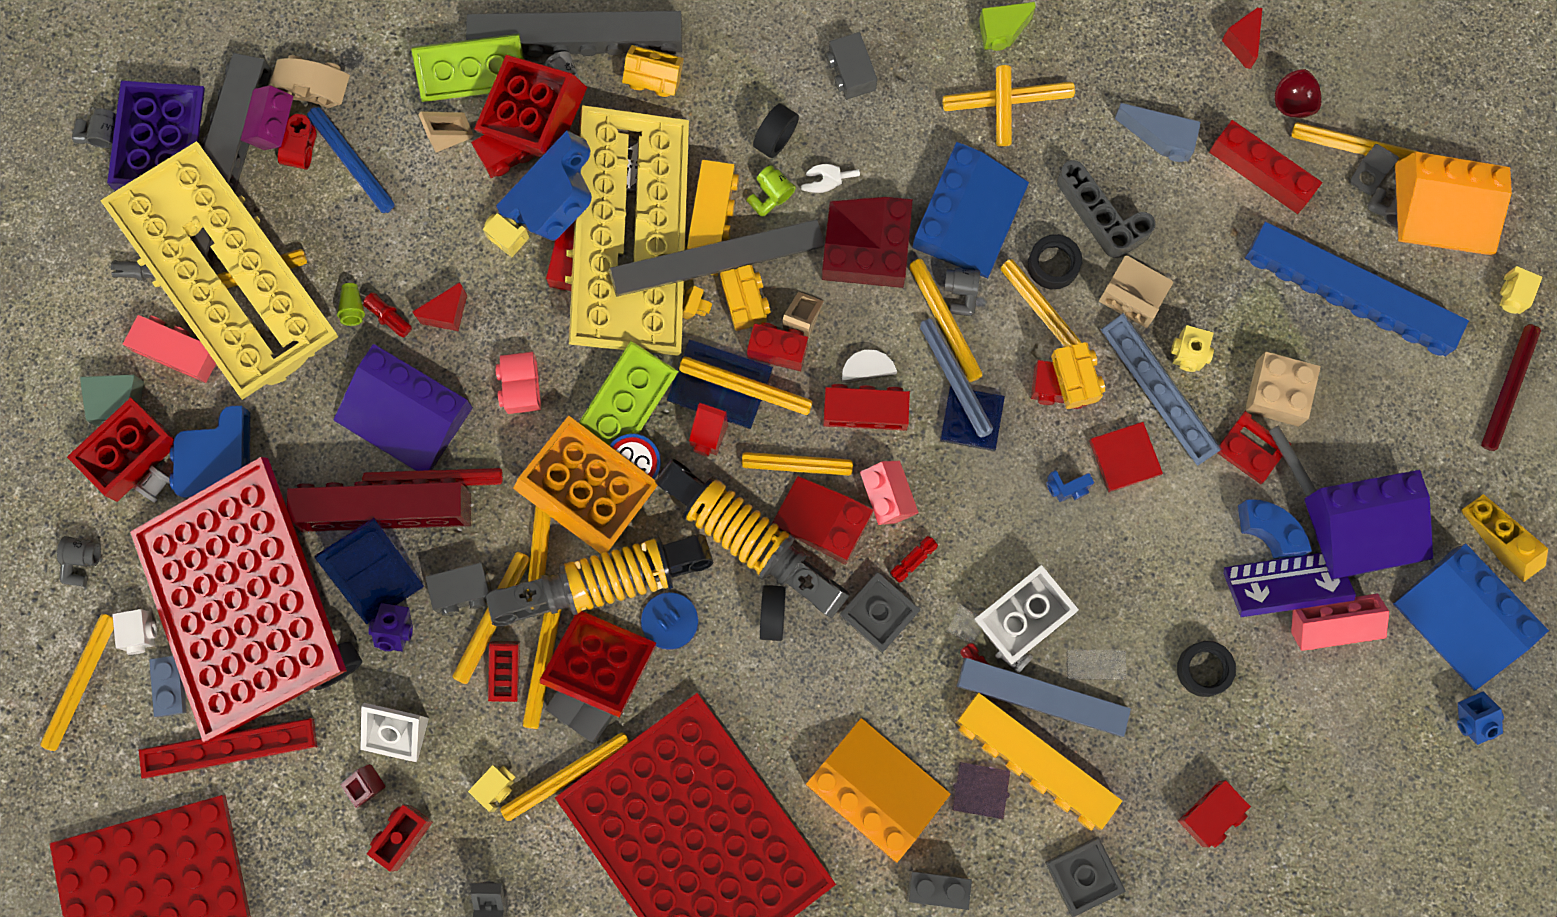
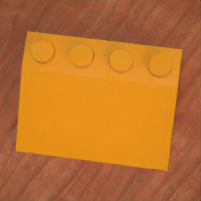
(1451, 202)
(585, 485)
(878, 790)

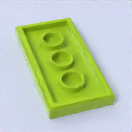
(462, 66)
(628, 394)

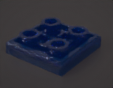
(958, 427)

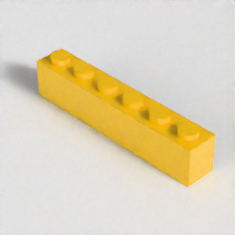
(1039, 762)

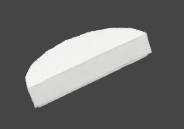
(867, 365)

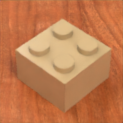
(1282, 389)

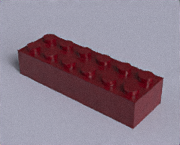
(390, 504)

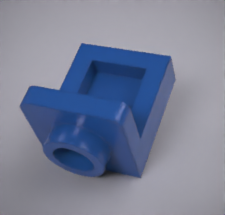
(1077, 488)

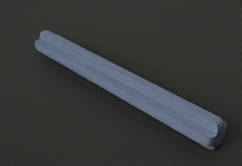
(956, 377)

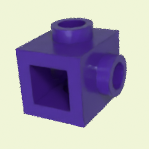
(391, 627)

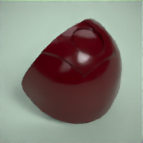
(1298, 94)

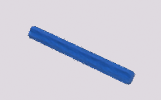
(350, 160)

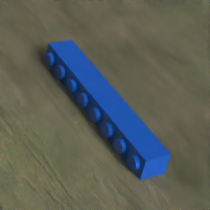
(1356, 290)

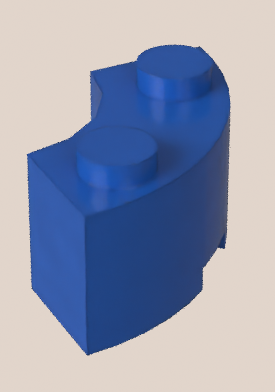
(1275, 527)

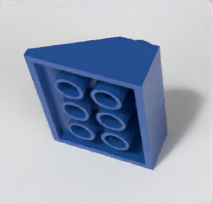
(970, 211)
(1470, 616)

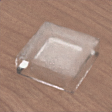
(964, 625)

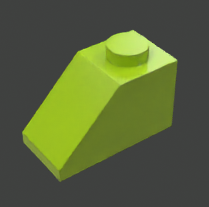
(1004, 24)

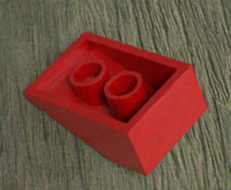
(823, 519)

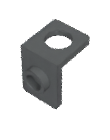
(1377, 163)

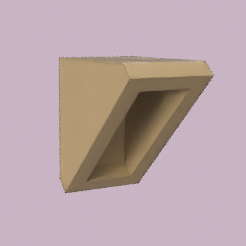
(445, 128)
(802, 313)

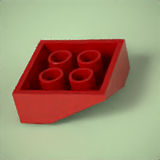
(530, 105)

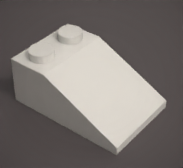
(1026, 614)

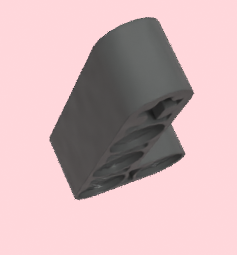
(1102, 207)

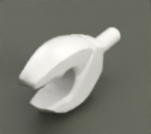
(831, 178)

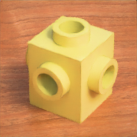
(1192, 349)

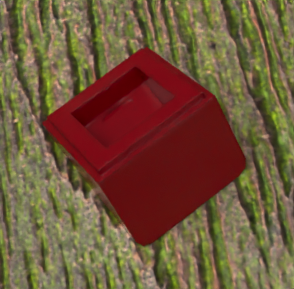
(363, 785)

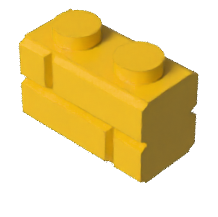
(652, 71)
(744, 298)
(1078, 375)

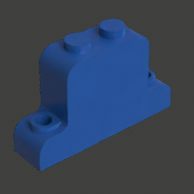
(552, 190)
(210, 454)

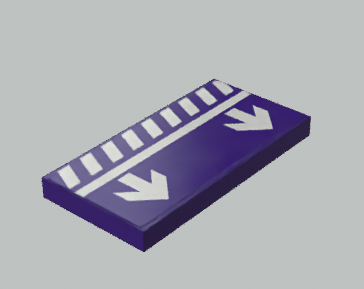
(1285, 585)

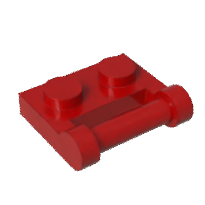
(1247, 454)

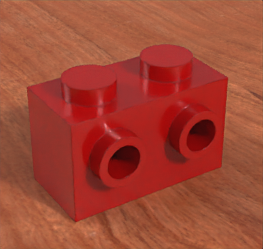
(777, 346)
(399, 837)

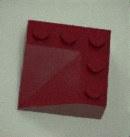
(867, 241)

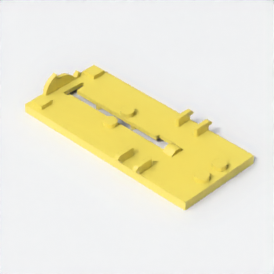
(160, 216)
(648, 316)

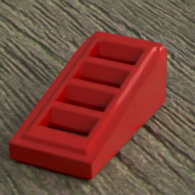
(495, 646)

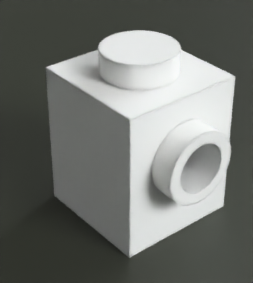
(134, 631)

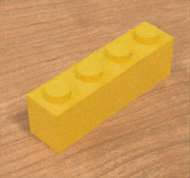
(713, 204)

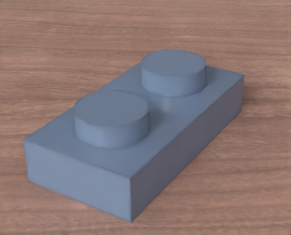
(167, 687)

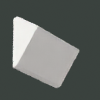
(392, 732)

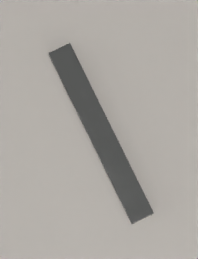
(715, 258)

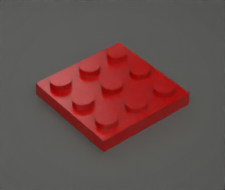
(598, 663)

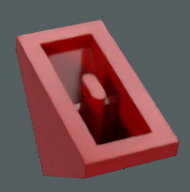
(1244, 38)
(444, 310)

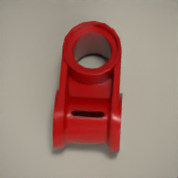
(297, 147)

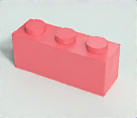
(169, 347)
(1340, 623)

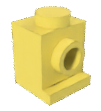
(505, 234)
(1519, 290)
(493, 787)

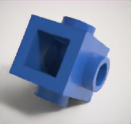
(1480, 718)

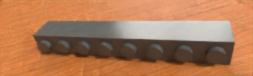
(583, 31)
(227, 123)

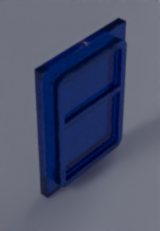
(690, 390)
(369, 570)

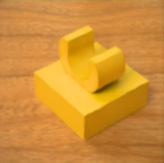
(694, 304)

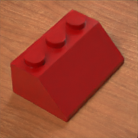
(122, 450)

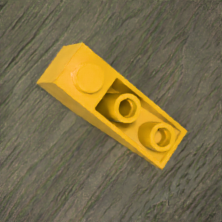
(1506, 538)

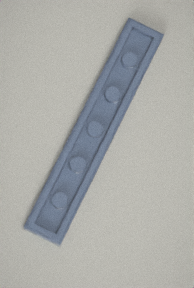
(1161, 389)
(1043, 697)

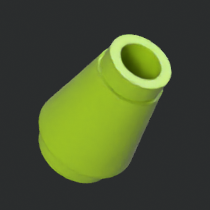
(350, 305)

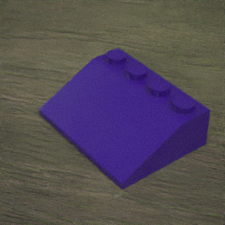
(152, 126)
(401, 410)
(1372, 523)

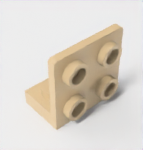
(1136, 291)

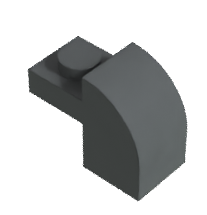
(489, 899)

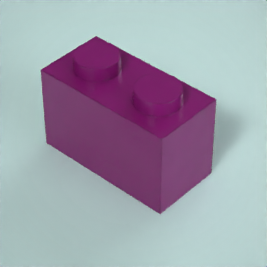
(267, 118)

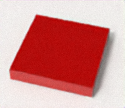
(1125, 457)

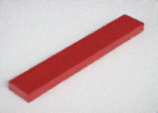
(228, 748)

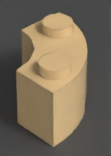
(310, 80)

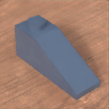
(1163, 132)

